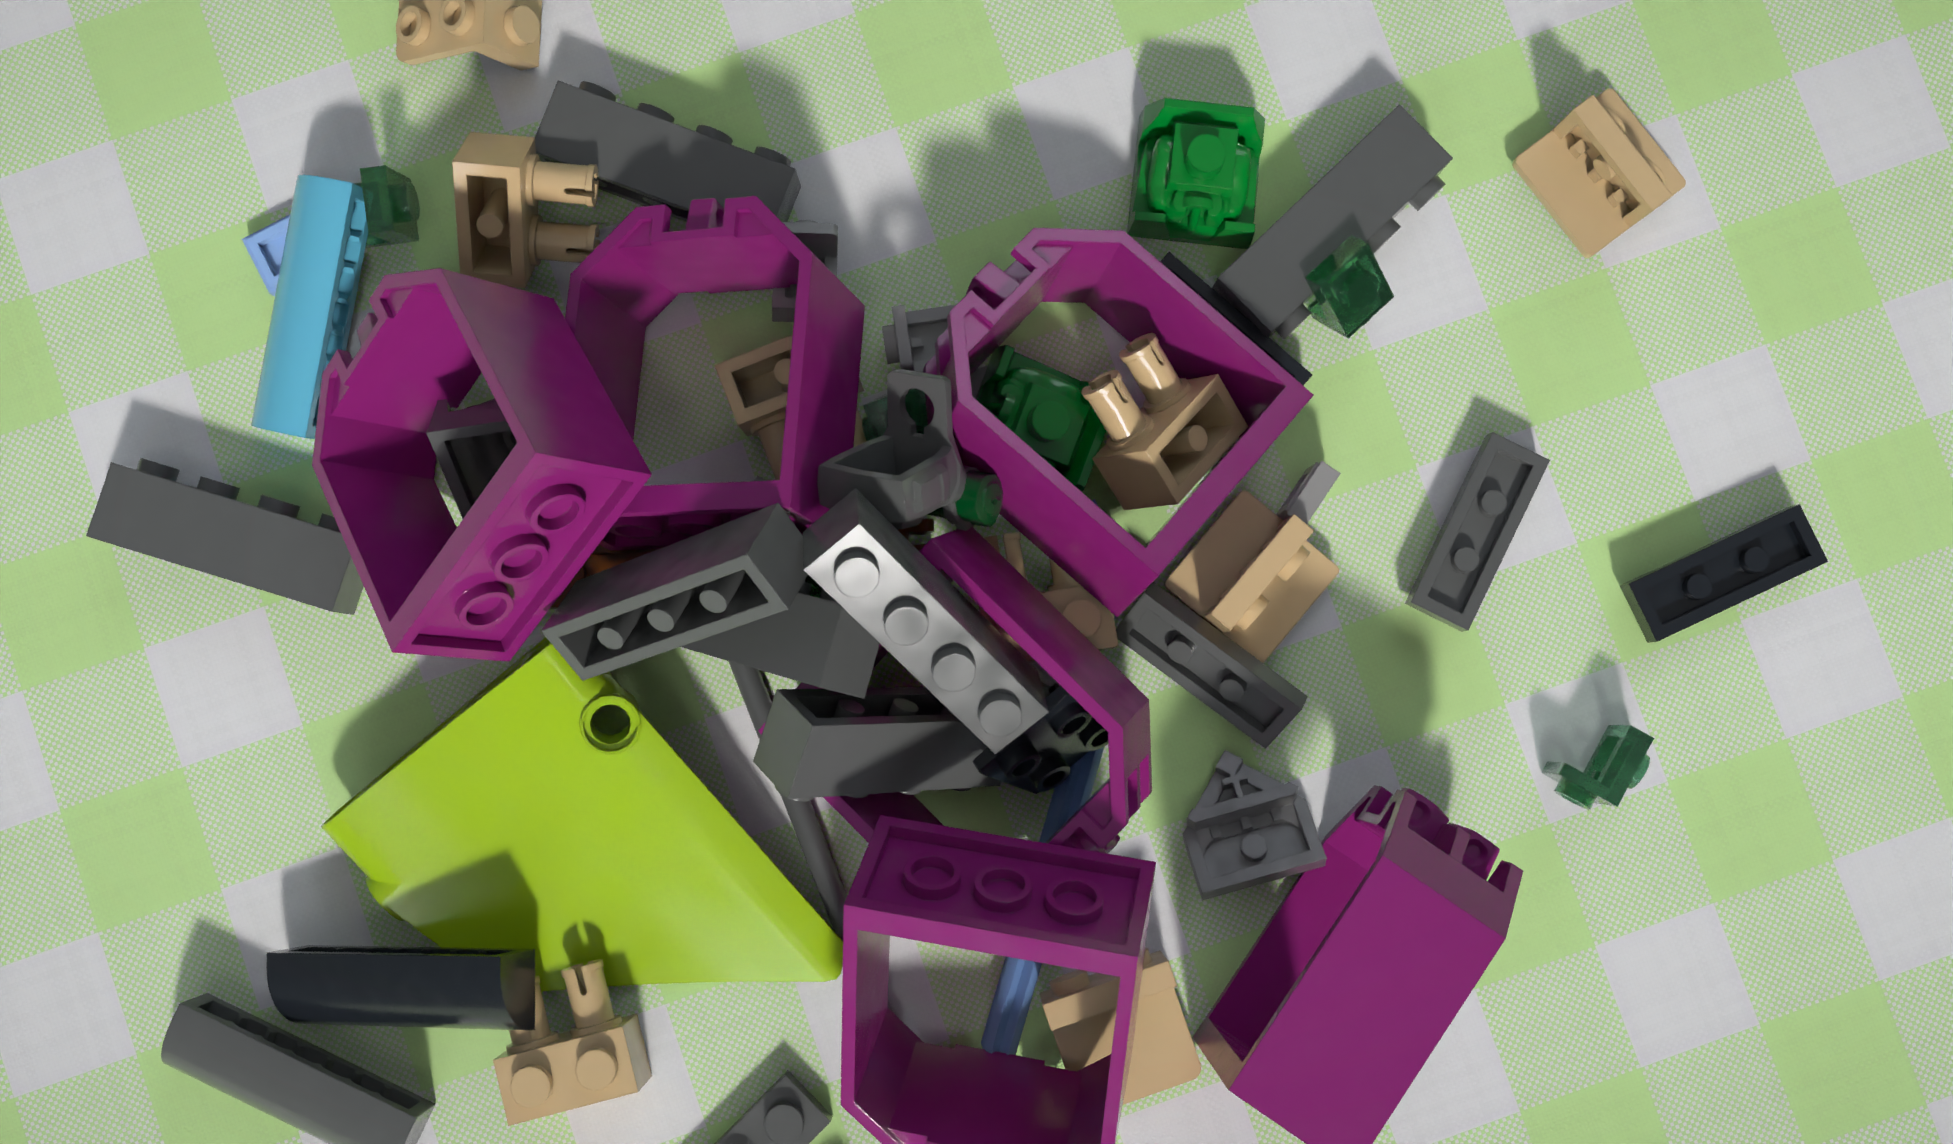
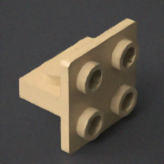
(1598, 172)
(1252, 575)

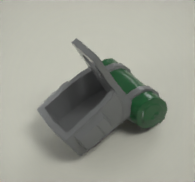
(911, 471)

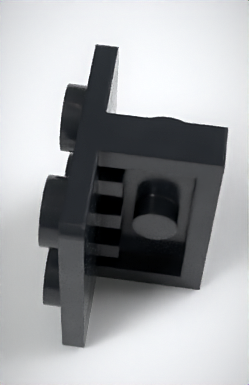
(1048, 748)

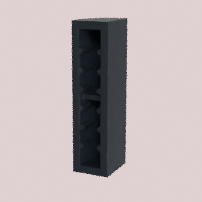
(405, 986)

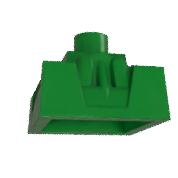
(1196, 173)
(1044, 411)

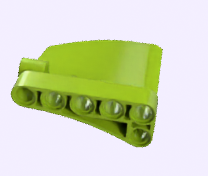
(576, 844)

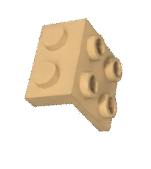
(447, 28)
(1083, 1022)

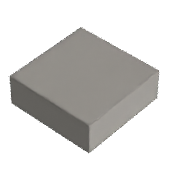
(1309, 492)

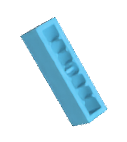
(311, 302)

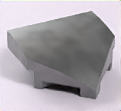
(1249, 831)

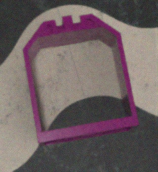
(720, 251)
(1136, 299)
(539, 517)
(1068, 660)
(1002, 901)
(1361, 969)

